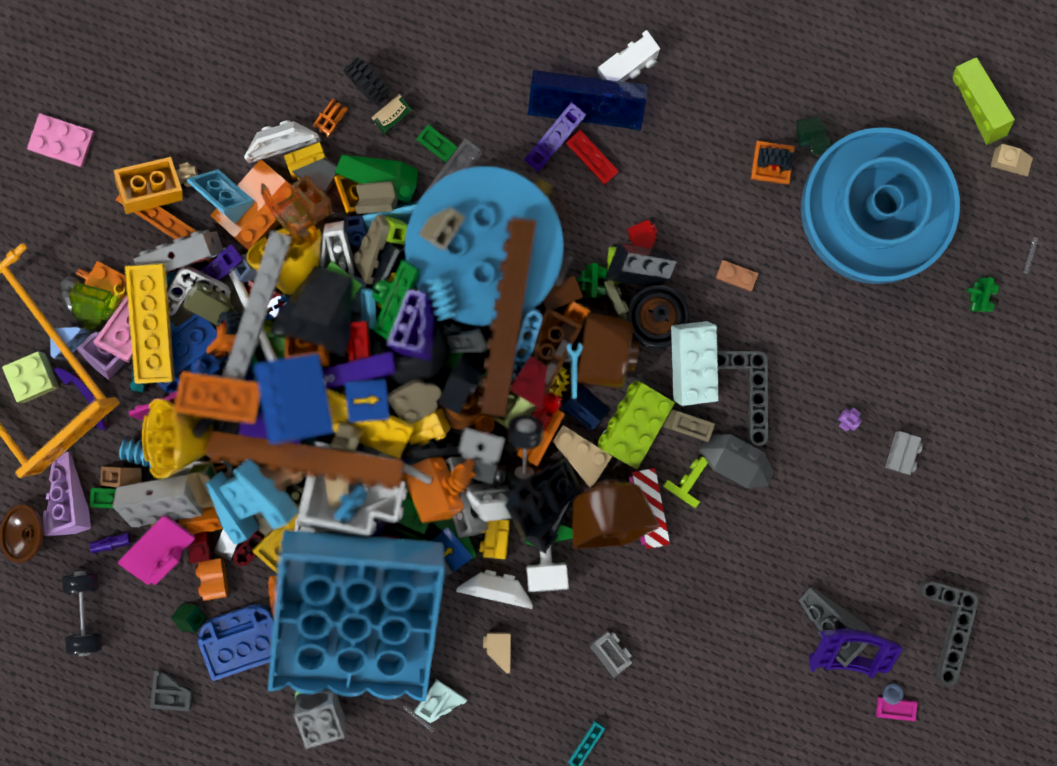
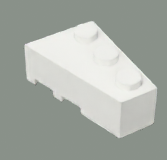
(631, 60)
(337, 248)

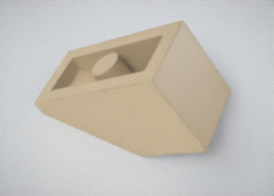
(1011, 159)
(499, 648)

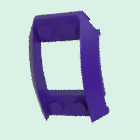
(833, 640)

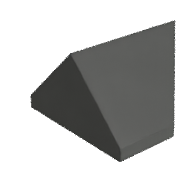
(320, 173)

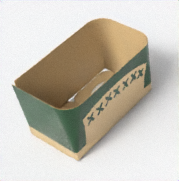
(391, 114)
(198, 486)

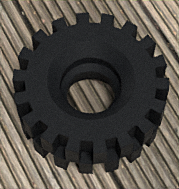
(367, 81)

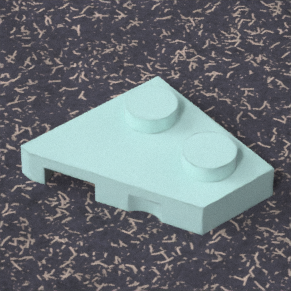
(439, 701)

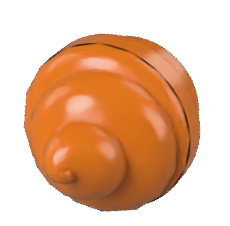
(484, 424)

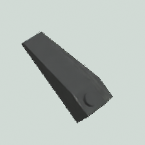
(830, 616)

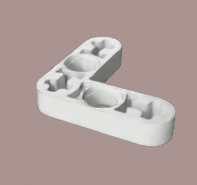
(187, 284)

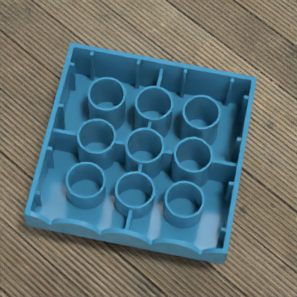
(355, 614)

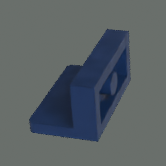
(586, 408)

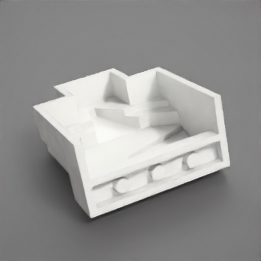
(379, 505)

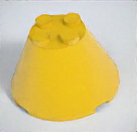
(299, 261)
(170, 440)

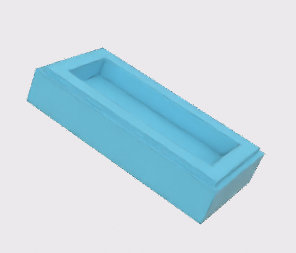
(368, 310)

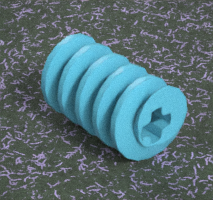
(443, 297)
(133, 452)

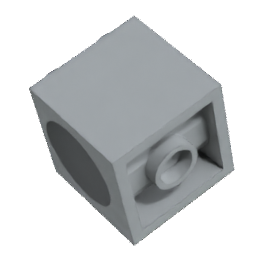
(319, 717)

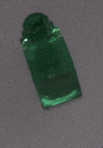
(812, 133)

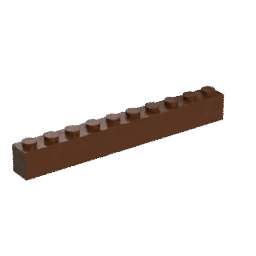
(508, 315)

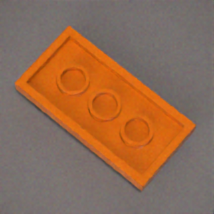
(218, 398)

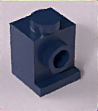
(356, 232)

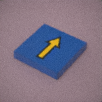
(366, 401)
(453, 550)

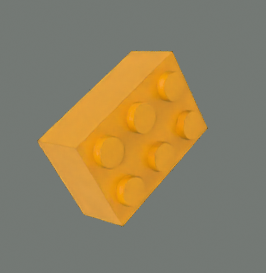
(148, 185)

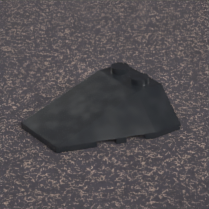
(318, 312)
(541, 503)

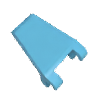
(573, 362)

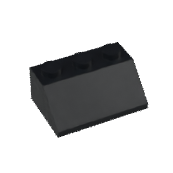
(389, 260)
(640, 266)

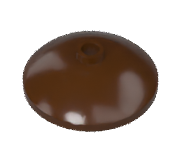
(21, 533)

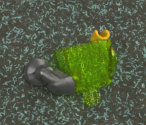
(89, 302)

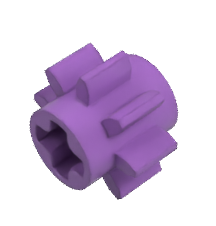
(849, 419)

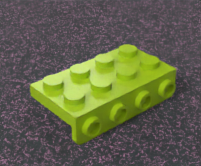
(635, 424)

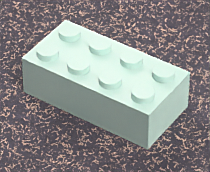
(694, 363)

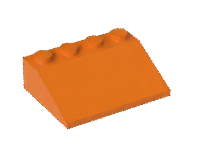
(258, 219)

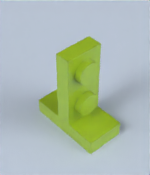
(687, 482)

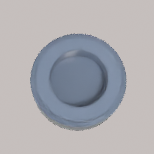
(893, 694)

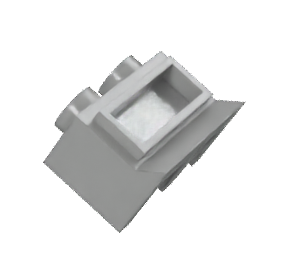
(610, 653)

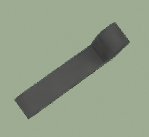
(753, 389)
(954, 627)

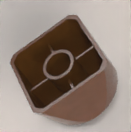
(606, 351)
(611, 515)

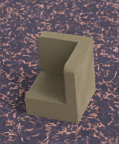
(347, 437)

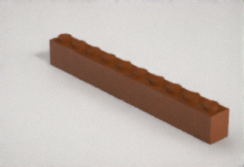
(307, 460)

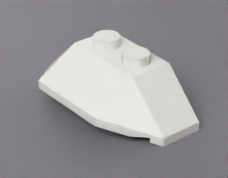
(279, 140)
(489, 500)
(496, 588)

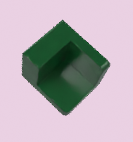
(188, 618)

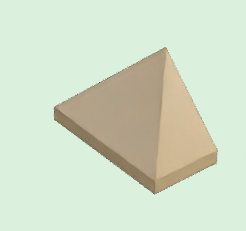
(334, 491)

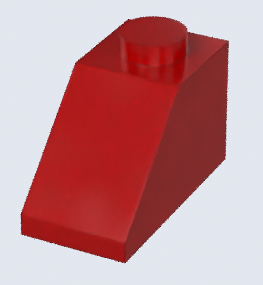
(643, 234)

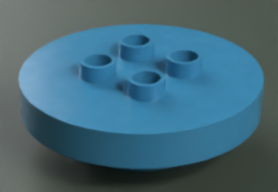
(880, 206)
(474, 254)

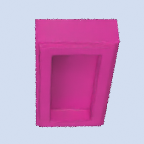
(903, 711)

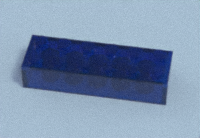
(601, 99)

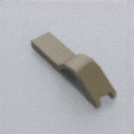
(689, 425)

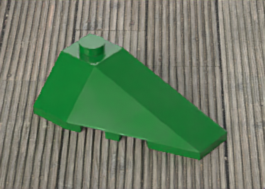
(375, 170)

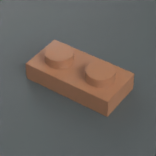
(736, 275)

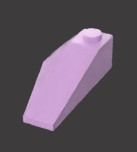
(101, 360)
(67, 505)

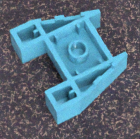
(247, 495)

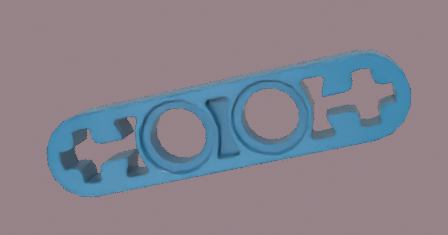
(528, 343)

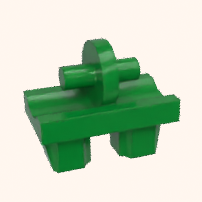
(590, 279)
(981, 293)

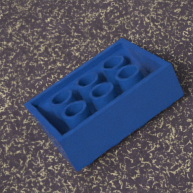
(294, 399)

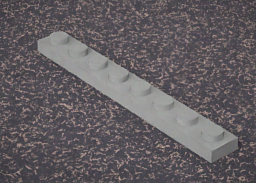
(257, 306)

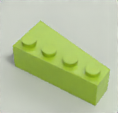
(983, 101)

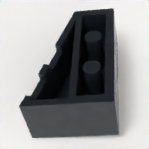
(463, 380)

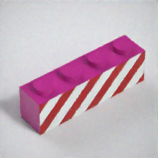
(649, 484)

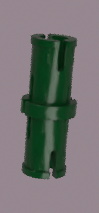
(406, 533)

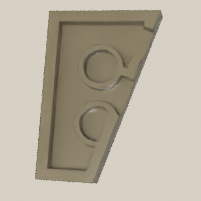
(374, 241)

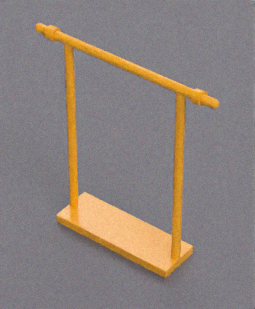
(83, 422)

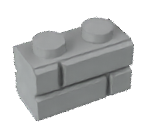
(903, 453)

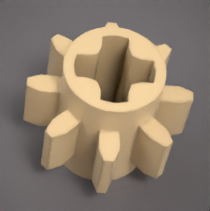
(185, 172)

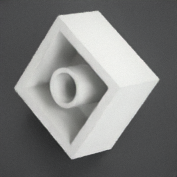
(547, 574)

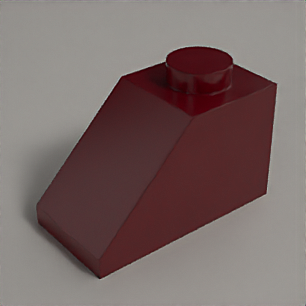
(201, 548)

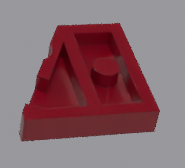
(531, 382)

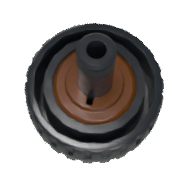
(653, 313)

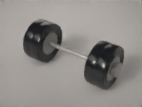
(523, 433)
(82, 643)

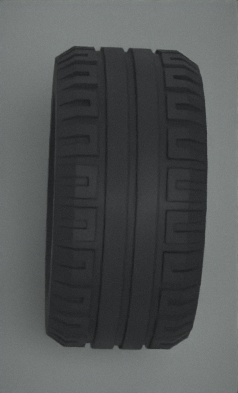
(412, 367)

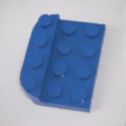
(188, 344)
(237, 640)

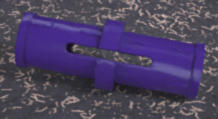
(110, 543)

